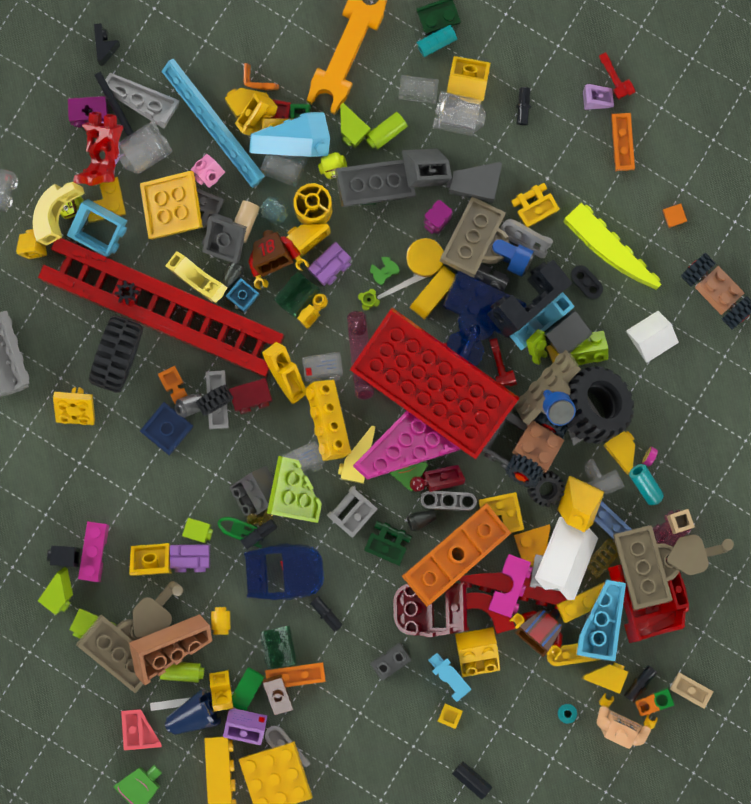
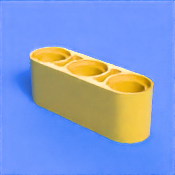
(433, 293)

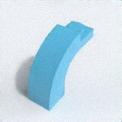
(543, 320)

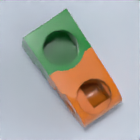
(654, 702)

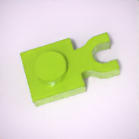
(536, 345)

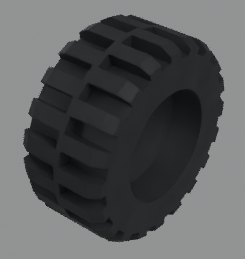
(115, 354)
(615, 401)

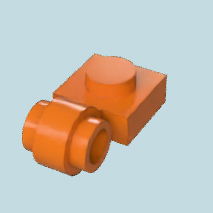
(171, 380)

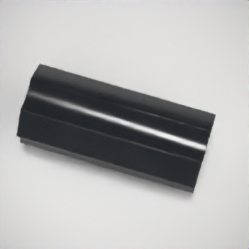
(472, 780)

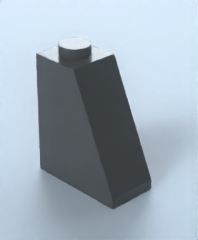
(476, 182)

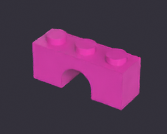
(92, 553)
(518, 570)

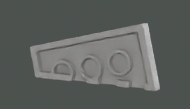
(144, 100)

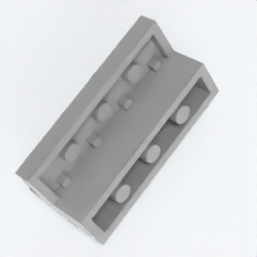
(12, 370)

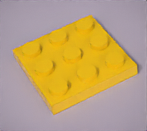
(171, 205)
(276, 776)

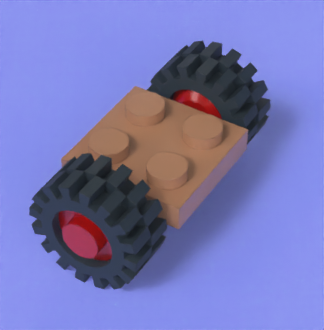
(718, 290)
(535, 451)

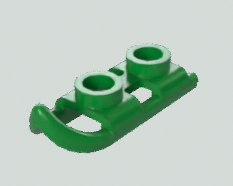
(237, 529)

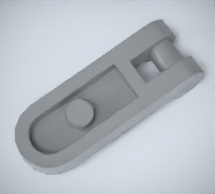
(527, 237)
(276, 736)

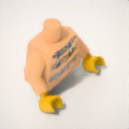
(621, 729)

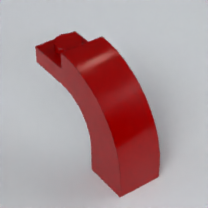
(482, 601)

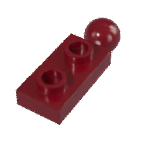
(438, 479)

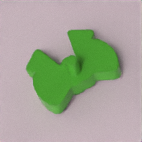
(381, 275)

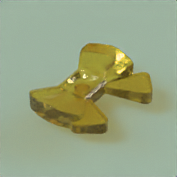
(253, 519)

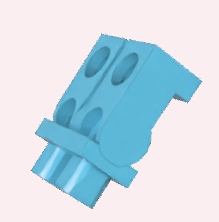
(449, 675)

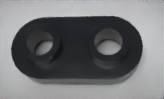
(588, 281)

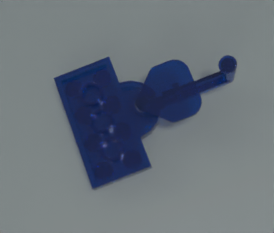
(472, 302)

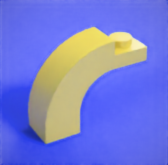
(48, 210)
(195, 277)

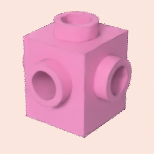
(207, 171)

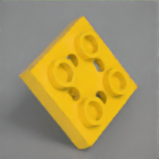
(74, 407)

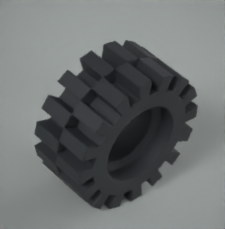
(214, 400)
(553, 495)

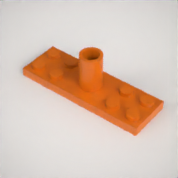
(456, 555)

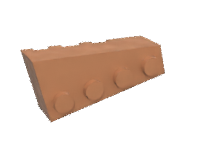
(168, 647)

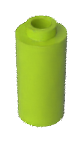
(386, 131)
(184, 672)

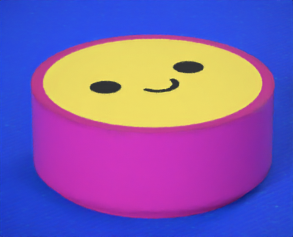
(650, 456)

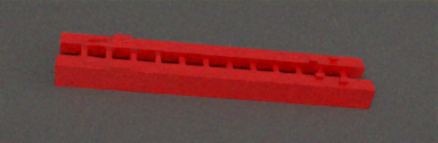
(155, 321)

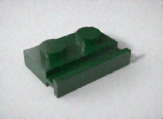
(438, 15)

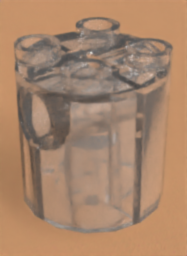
(459, 114)
(143, 148)

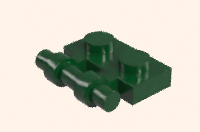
(385, 548)

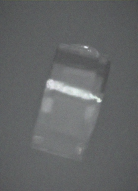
(608, 483)

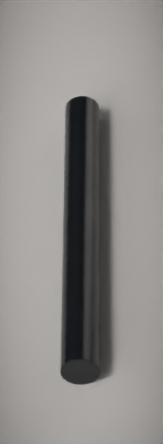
(113, 102)

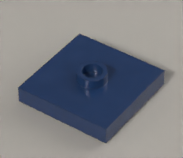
(166, 428)

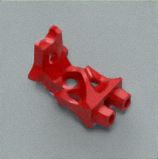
(107, 140)

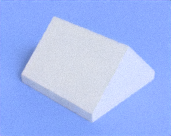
(653, 336)

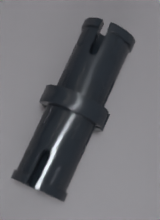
(640, 683)

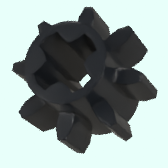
(128, 288)

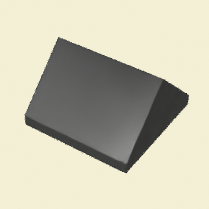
(567, 332)

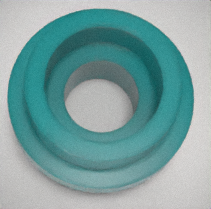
(562, 709)

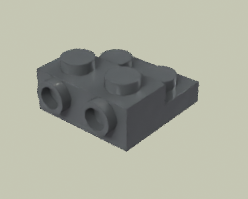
(224, 238)

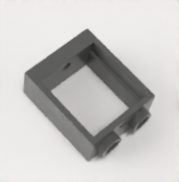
(492, 456)

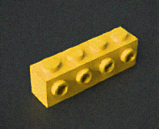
(328, 420)

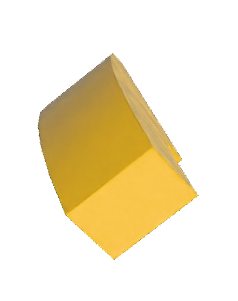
(285, 372)

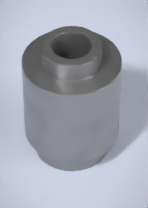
(187, 405)

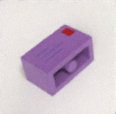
(245, 726)

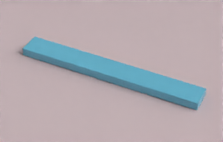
(213, 123)

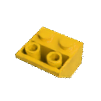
(477, 652)

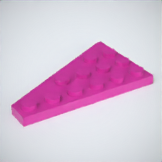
(403, 445)

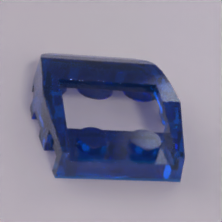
(301, 571)

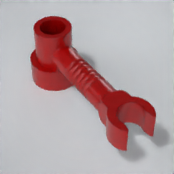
(622, 88)
(504, 378)

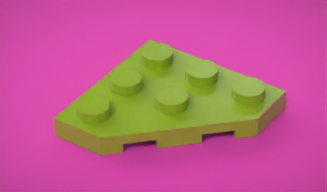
(293, 493)

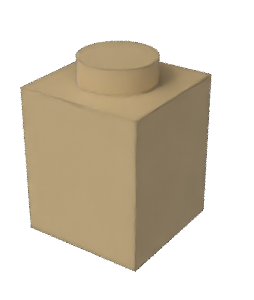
(680, 521)

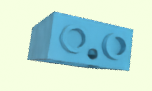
(76, 233)

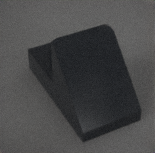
(104, 48)

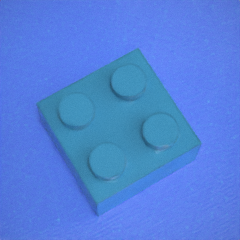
(242, 295)

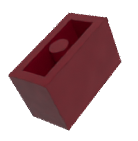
(251, 396)

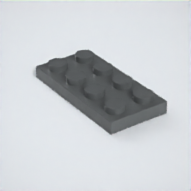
(373, 183)

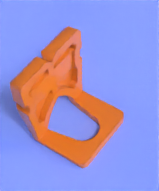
(260, 86)

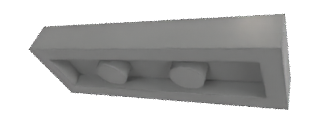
(219, 418)

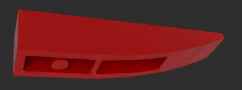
(504, 584)

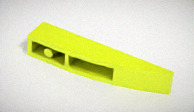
(608, 245)

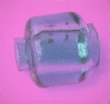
(274, 210)

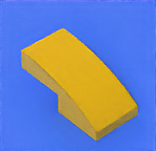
(221, 691)

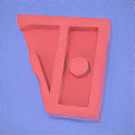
(137, 731)

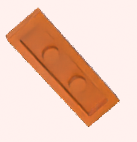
(623, 142)
(299, 674)

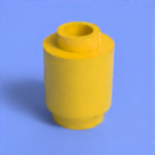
(220, 621)

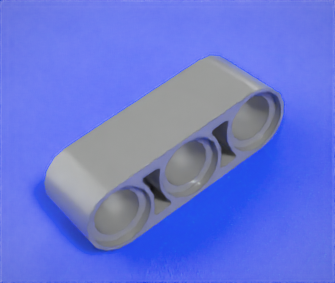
(457, 496)

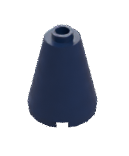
(193, 715)

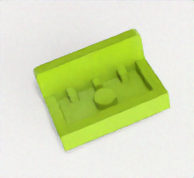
(592, 349)

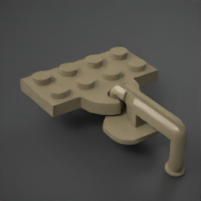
(649, 570)
(110, 643)

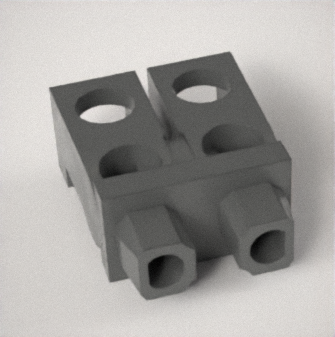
(390, 662)

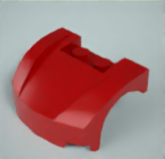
(654, 619)

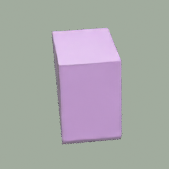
(597, 97)

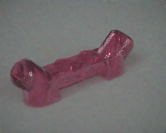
(358, 340)

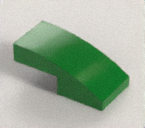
(247, 689)

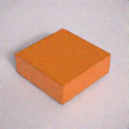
(674, 215)

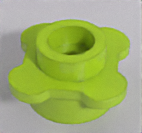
(368, 304)

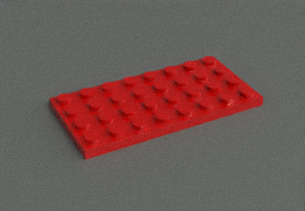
(434, 383)

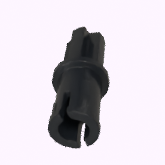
(523, 106)
(258, 534)
(326, 614)

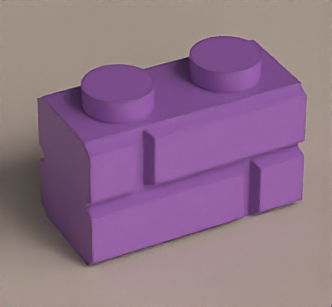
(330, 264)
(189, 557)

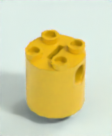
(313, 204)

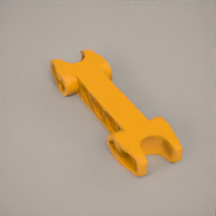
(334, 80)

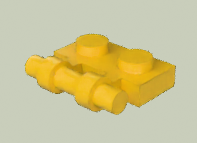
(538, 210)

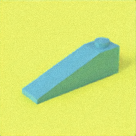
(296, 137)
(602, 627)

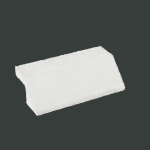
(566, 559)

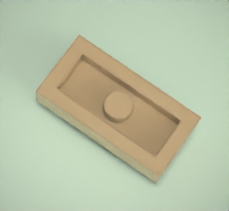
(691, 690)

